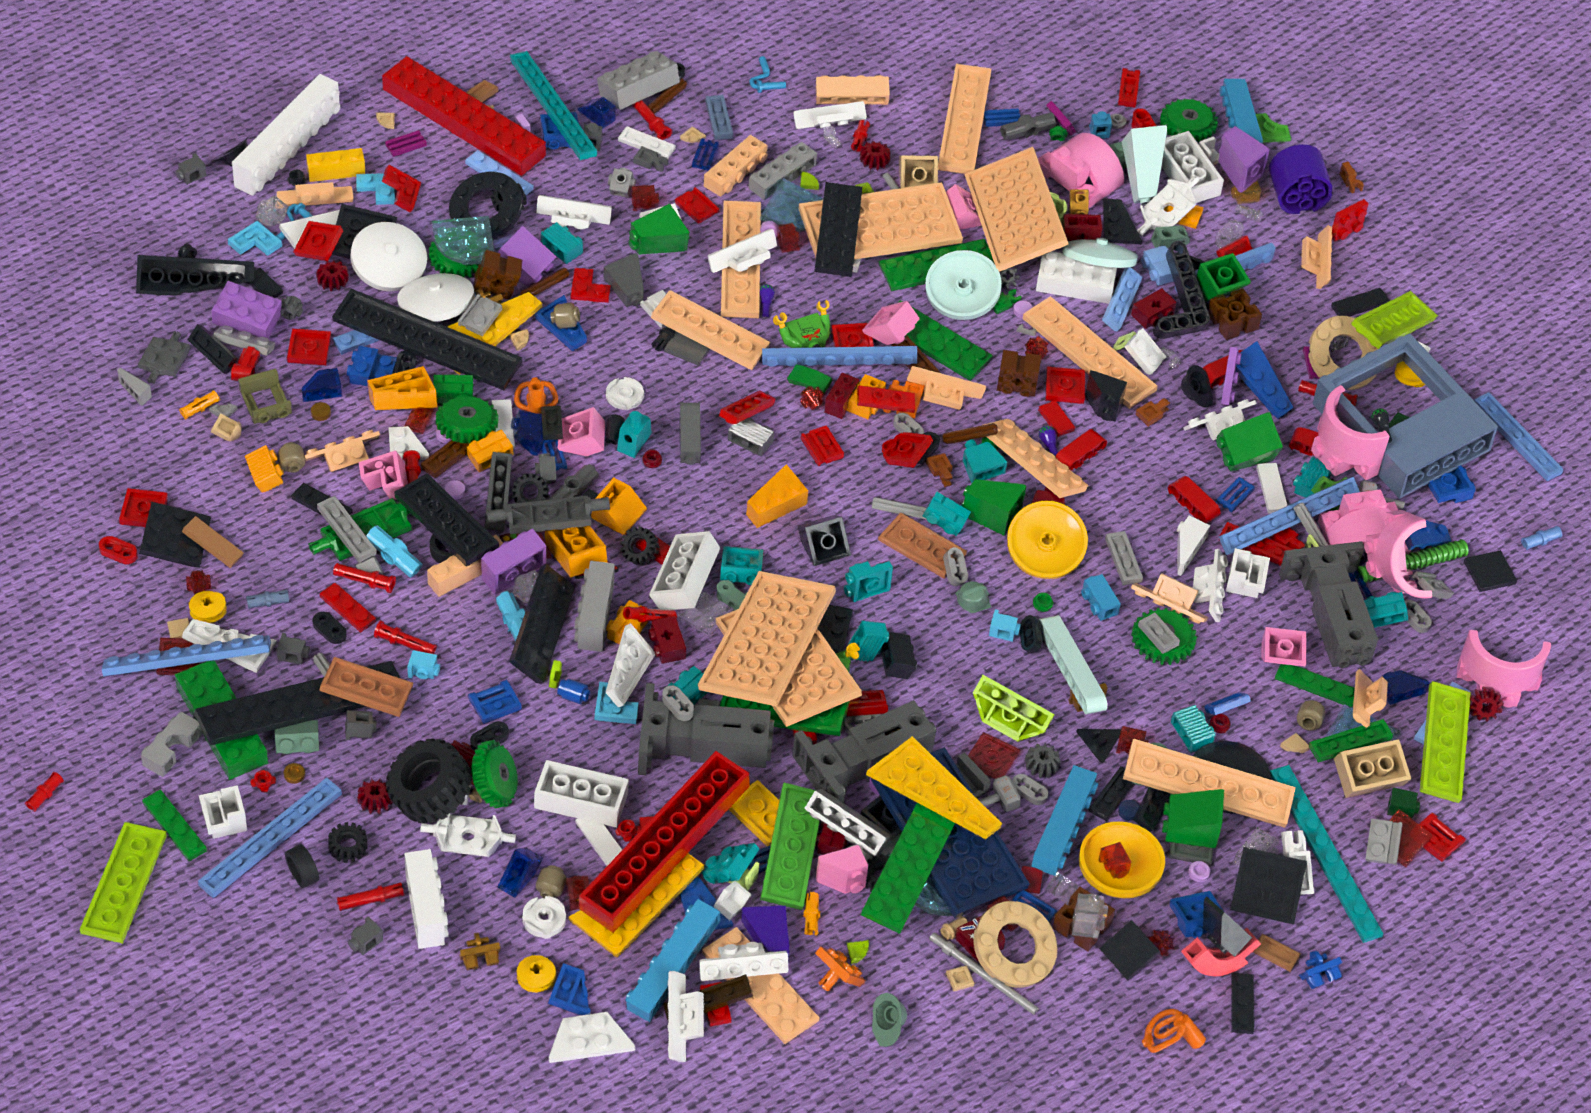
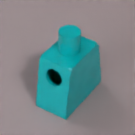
(636, 427)
(982, 461)

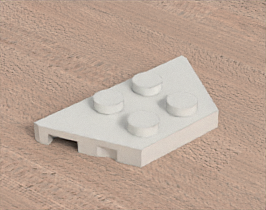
(589, 1037)

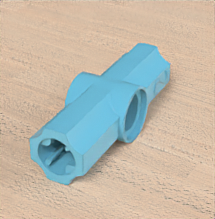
(394, 551)
(511, 612)

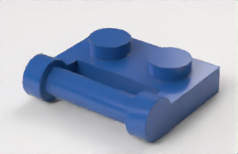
(495, 706)

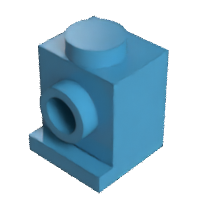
(1101, 121)

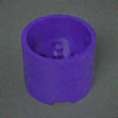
(1300, 179)

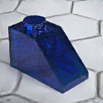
(599, 111)
(322, 385)
(528, 431)
(1404, 686)
(519, 871)

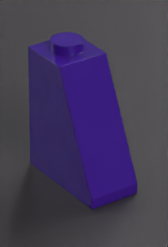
(767, 926)

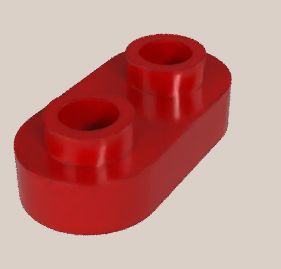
(119, 550)

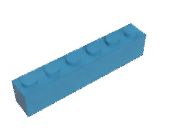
(1240, 107)
(1064, 820)
(675, 956)

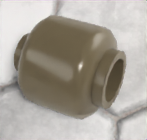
(565, 315)
(291, 457)
(1311, 715)
(551, 881)

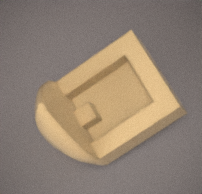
(227, 428)

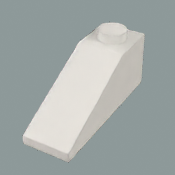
(1190, 539)

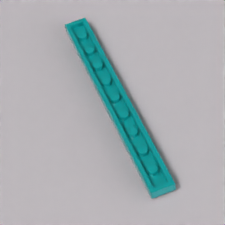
(553, 105)
(1329, 858)

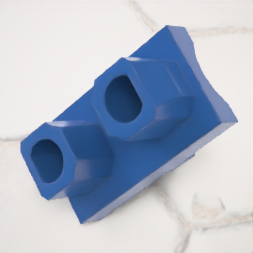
(1330, 968)

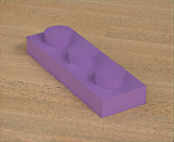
(1231, 376)

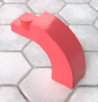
(1213, 961)

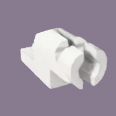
(1299, 851)

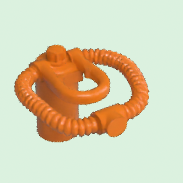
(536, 397)
(1182, 1025)

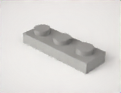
(244, 339)
(1123, 558)

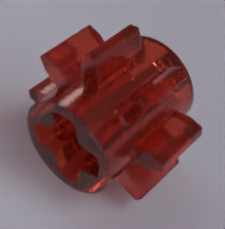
(1037, 346)
(811, 397)
(198, 582)
(1162, 941)

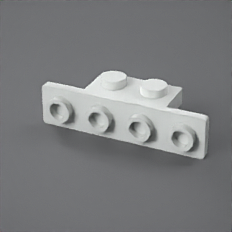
(829, 115)
(573, 212)
(744, 253)
(1217, 422)
(1210, 583)
(742, 960)
(685, 1016)

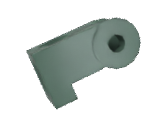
(1168, 235)
(729, 594)

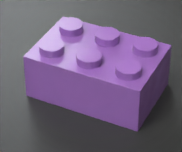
(246, 310)
(513, 559)

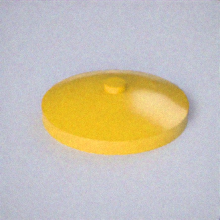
(1047, 540)
(1141, 847)

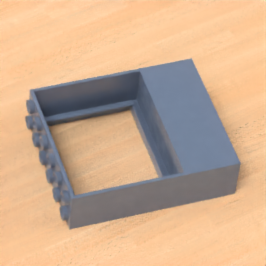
(1430, 440)

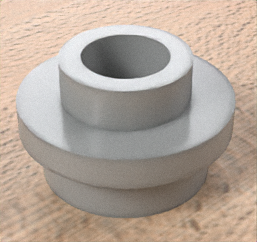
(1118, 121)

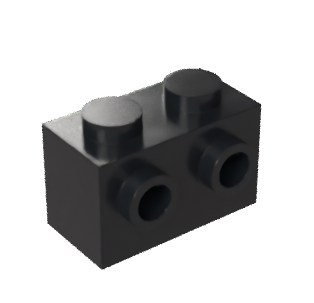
(898, 656)

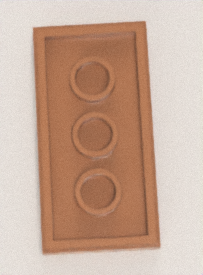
(918, 543)
(366, 686)

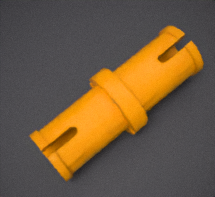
(199, 404)
(811, 913)

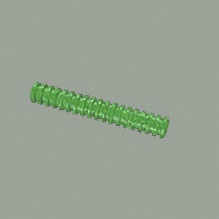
(1427, 557)

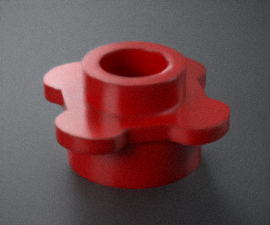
(263, 775)
(627, 825)

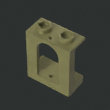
(260, 382)

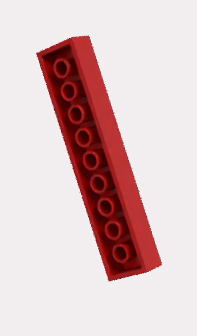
(464, 115)
(664, 841)

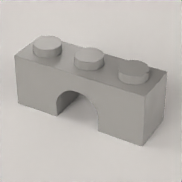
(180, 730)

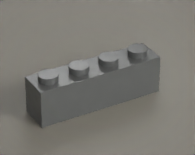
(498, 487)

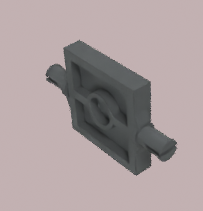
(164, 356)

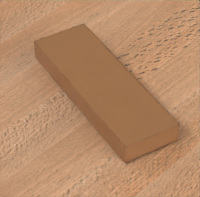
(212, 542)

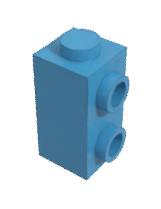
(1101, 597)

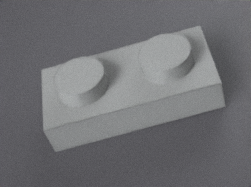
(1159, 633)

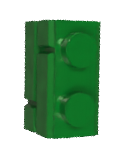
(452, 386)

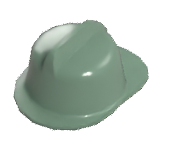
(973, 597)
(888, 1010)

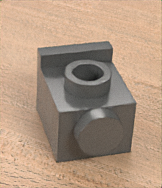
(594, 133)
(191, 169)
(546, 468)
(292, 649)
(359, 724)
(366, 936)

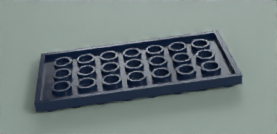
(969, 868)

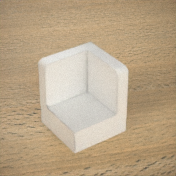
(1208, 148)
(732, 900)

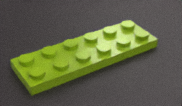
(1394, 319)
(1445, 742)
(123, 882)

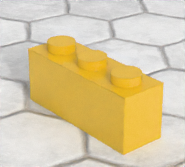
(335, 164)

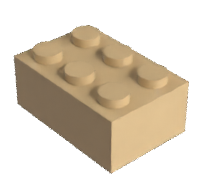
(1372, 768)

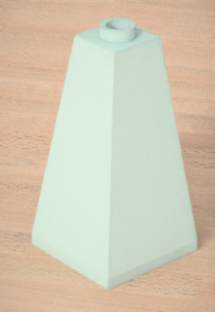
(1143, 159)

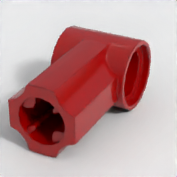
(246, 363)

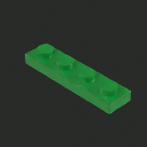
(1316, 684)
(1358, 737)
(174, 825)

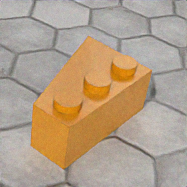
(403, 390)
(777, 498)

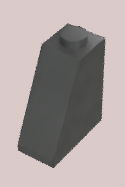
(626, 279)
(690, 433)

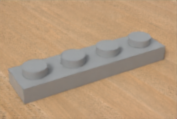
(346, 529)

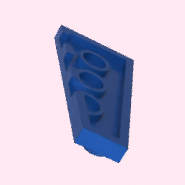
(1262, 380)

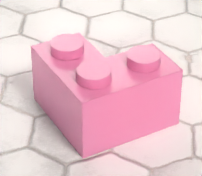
(385, 472)

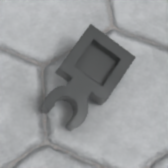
(649, 158)

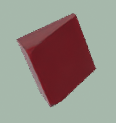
(1034, 878)

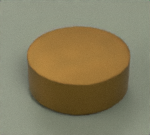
(320, 411)
(294, 773)

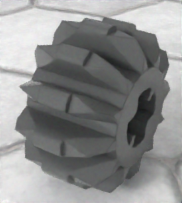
(1042, 760)

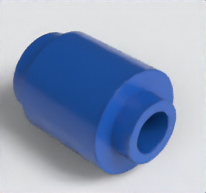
(573, 691)

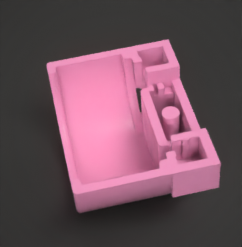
(1084, 157)
(1344, 448)
(1358, 516)
(1387, 552)
(1503, 676)

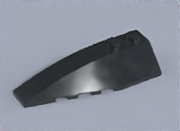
(186, 274)

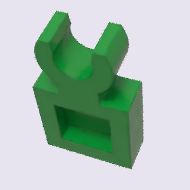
(1006, 301)

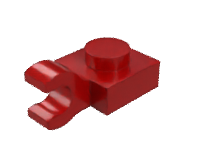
(1288, 538)

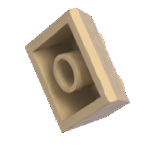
(917, 170)

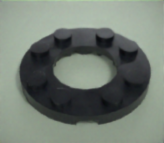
(489, 181)

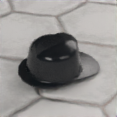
(231, 154)
(1197, 386)

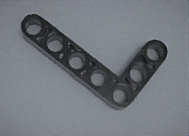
(1185, 295)

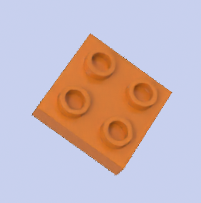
(838, 969)

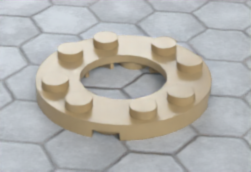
(1320, 342)
(991, 957)

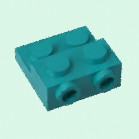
(741, 564)
(868, 581)
(730, 864)

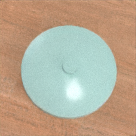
(1100, 253)
(963, 285)

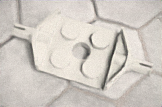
(1174, 194)
(451, 829)

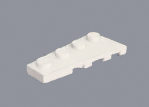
(294, 229)
(206, 633)
(629, 665)

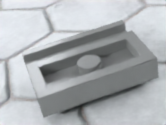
(480, 315)
(1428, 582)
(1384, 841)

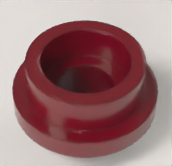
(652, 454)
(1220, 718)

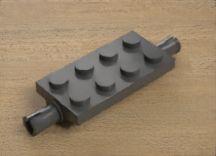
(549, 514)

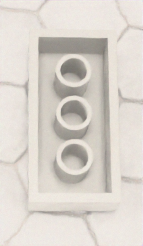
(1186, 159)
(1074, 278)
(684, 571)
(581, 793)
(426, 898)

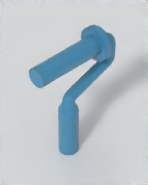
(767, 85)
(298, 209)

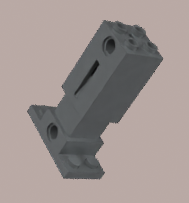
(1337, 601)
(735, 733)
(848, 759)

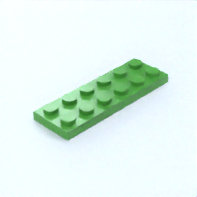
(790, 849)

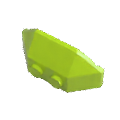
(1010, 711)

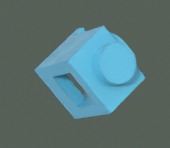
(1004, 626)
(423, 665)

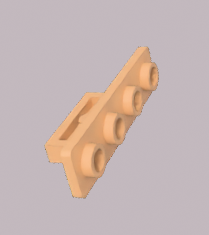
(316, 194)
(1317, 256)
(945, 389)
(345, 453)
(1173, 594)
(1368, 697)

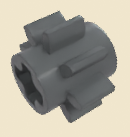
(1013, 278)
(291, 307)

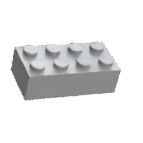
(638, 79)
(594, 606)

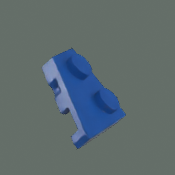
(570, 991)

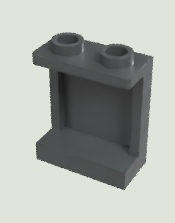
(975, 778)

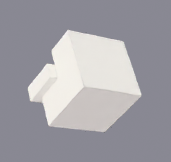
(1247, 573)
(223, 812)

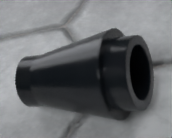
(613, 427)

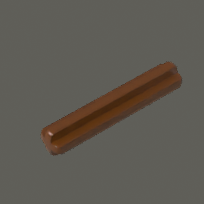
(666, 96)
(547, 282)
(970, 433)

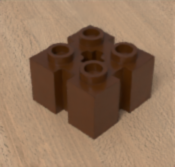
(498, 274)
(1234, 314)
(1019, 373)
(1064, 919)

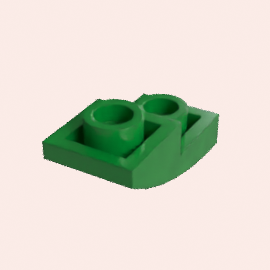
(809, 377)

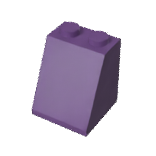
(1242, 158)
(533, 253)

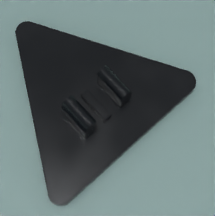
(1099, 741)

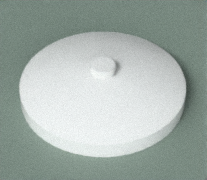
(388, 256)
(437, 296)

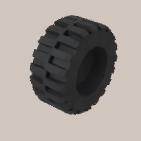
(415, 766)

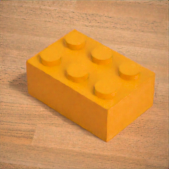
(575, 548)

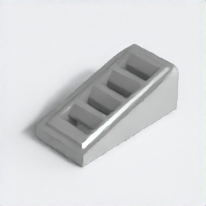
(137, 388)

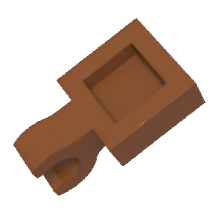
(1348, 176)
(1152, 412)
(940, 466)

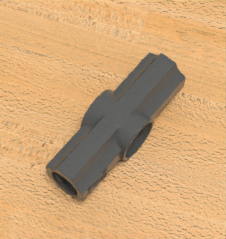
(1028, 126)
(576, 484)

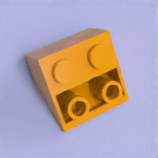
(624, 507)

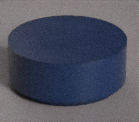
(1128, 809)

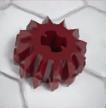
(875, 155)
(332, 275)
(1485, 711)
(374, 796)

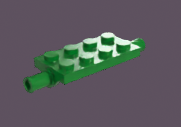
(387, 515)

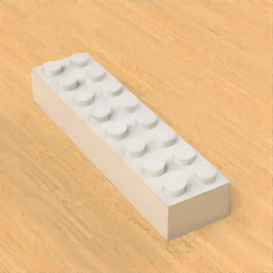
(286, 135)

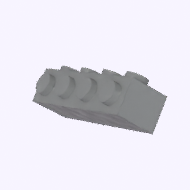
(786, 166)
(848, 822)

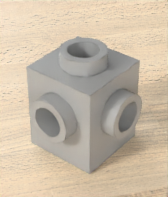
(621, 182)

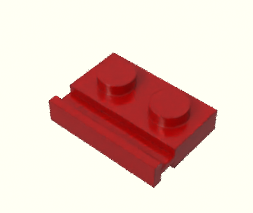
(696, 205)
(822, 445)
(869, 703)

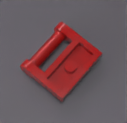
(1439, 845)

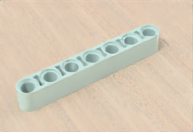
(1072, 665)

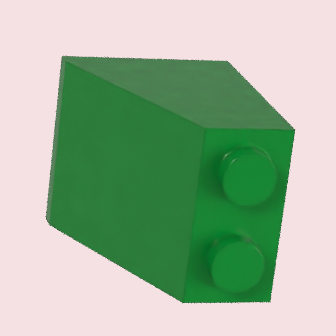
(659, 233)
(1221, 277)
(1249, 443)
(994, 503)
(1194, 818)

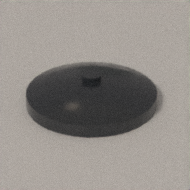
(1234, 756)

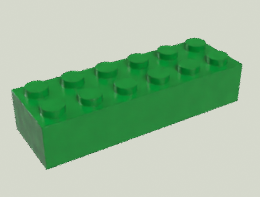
(207, 686)

